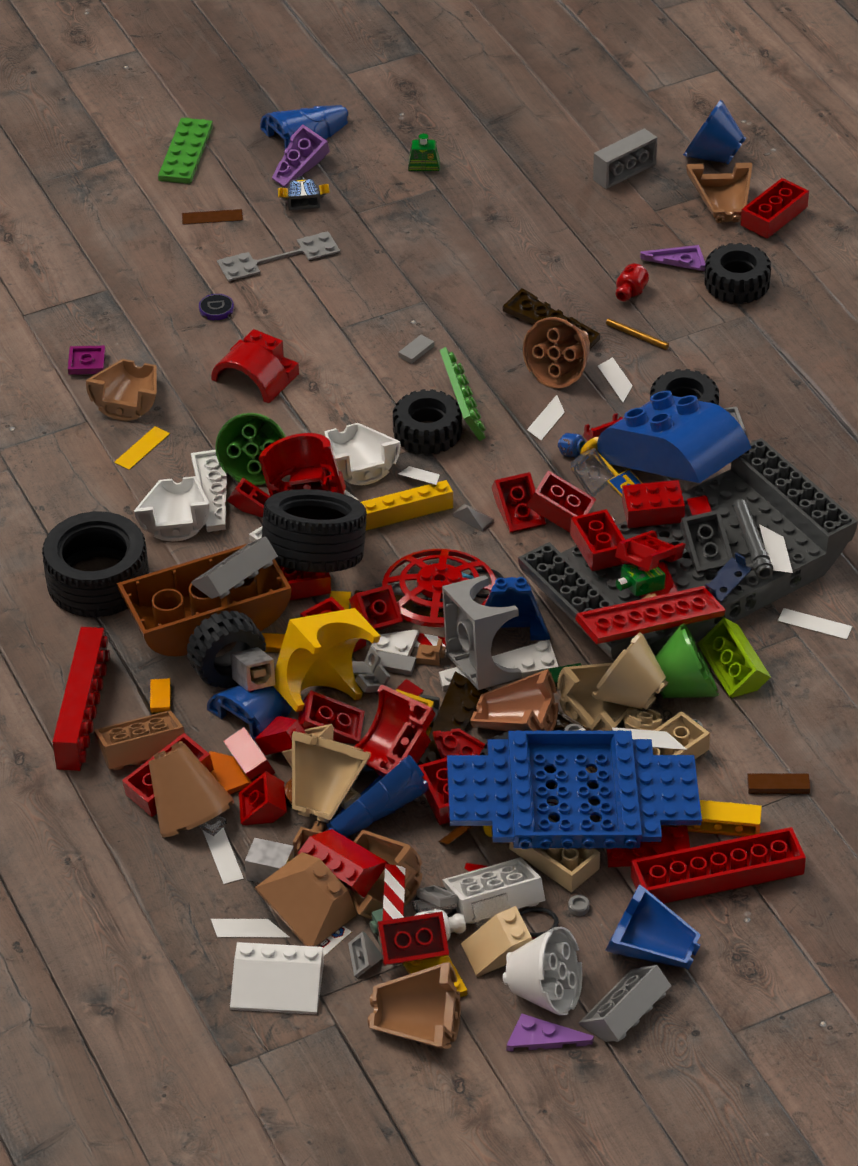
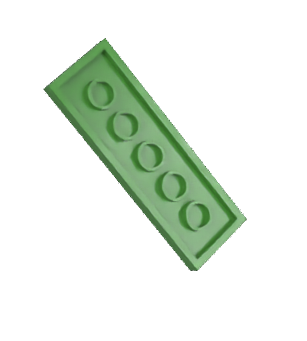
(185, 150)
(463, 393)

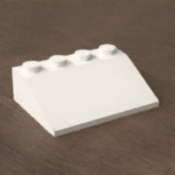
(510, 877)
(277, 978)

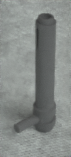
(759, 557)

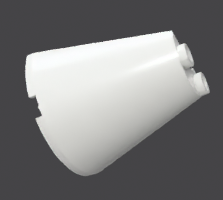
(363, 453)
(174, 509)

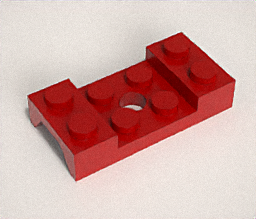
(647, 550)

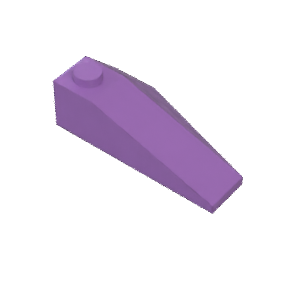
(301, 155)

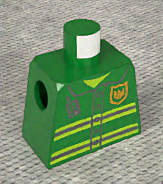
(423, 155)
(640, 581)

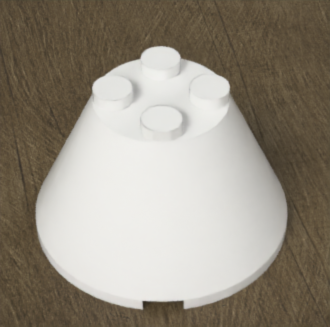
(546, 971)

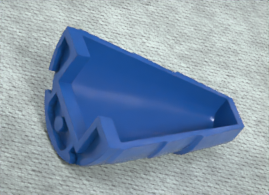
(320, 119)
(382, 798)

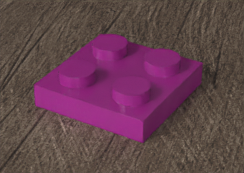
(86, 359)

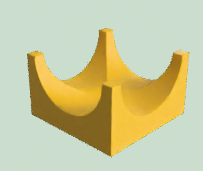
(320, 653)

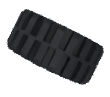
(737, 273)
(687, 383)
(427, 437)
(212, 637)

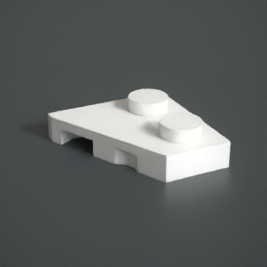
(397, 642)

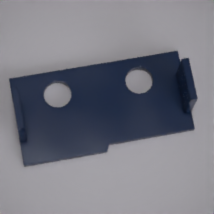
(726, 577)

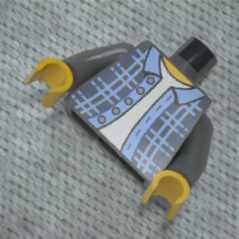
(303, 193)

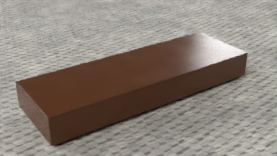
(778, 783)

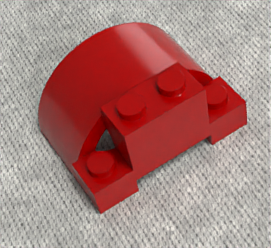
(263, 361)
(306, 459)
(396, 731)

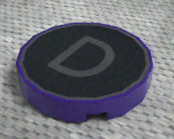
(216, 306)

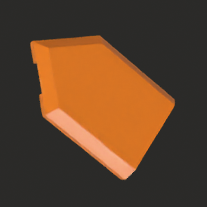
(228, 772)

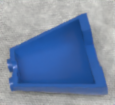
(517, 593)
(254, 707)
(654, 933)

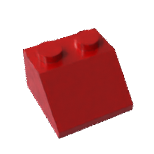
(377, 607)
(262, 800)

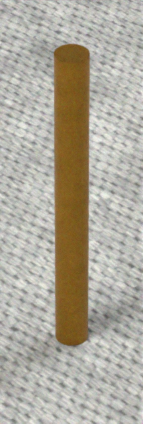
(638, 334)

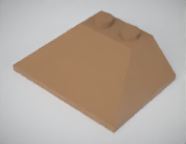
(308, 899)

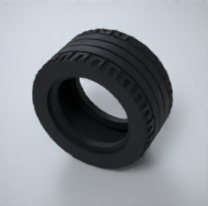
(315, 530)
(88, 537)

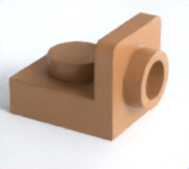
(430, 654)

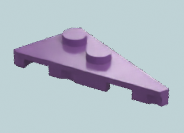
(685, 257)
(538, 1033)

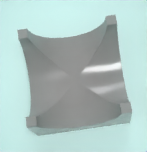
(471, 631)

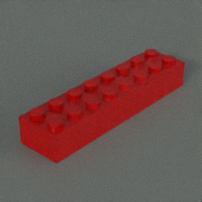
(80, 699)
(720, 866)

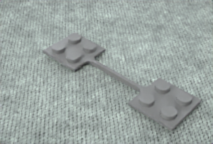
(244, 265)

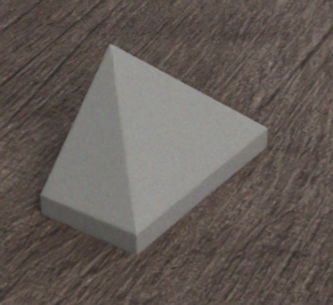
(473, 517)
(363, 953)

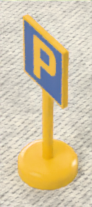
(624, 478)

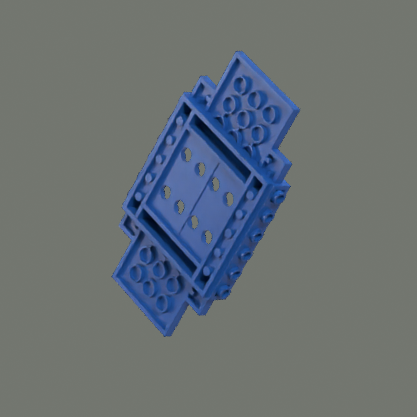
(634, 790)

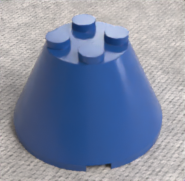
(717, 138)

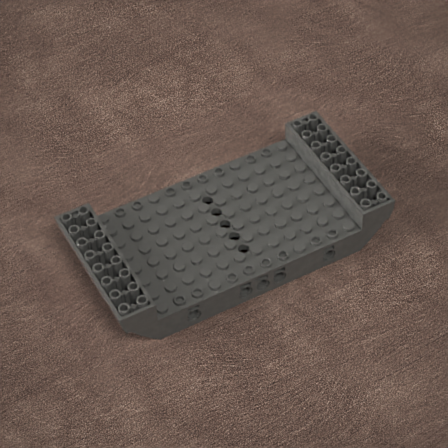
(778, 499)

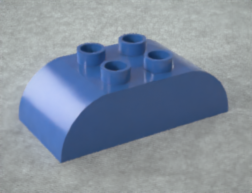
(674, 438)

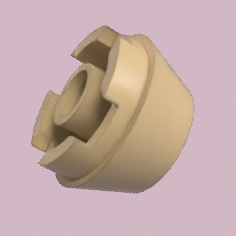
(642, 720)

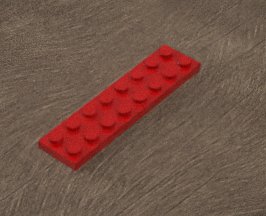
(649, 614)

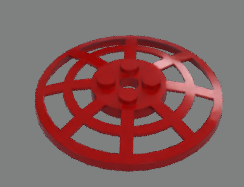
(430, 582)

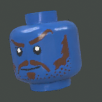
(571, 444)

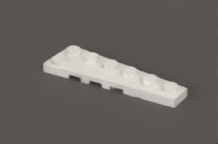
(214, 484)
(528, 659)

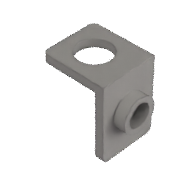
(366, 667)

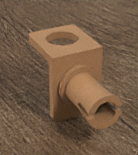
(304, 833)

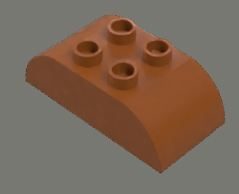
(171, 607)

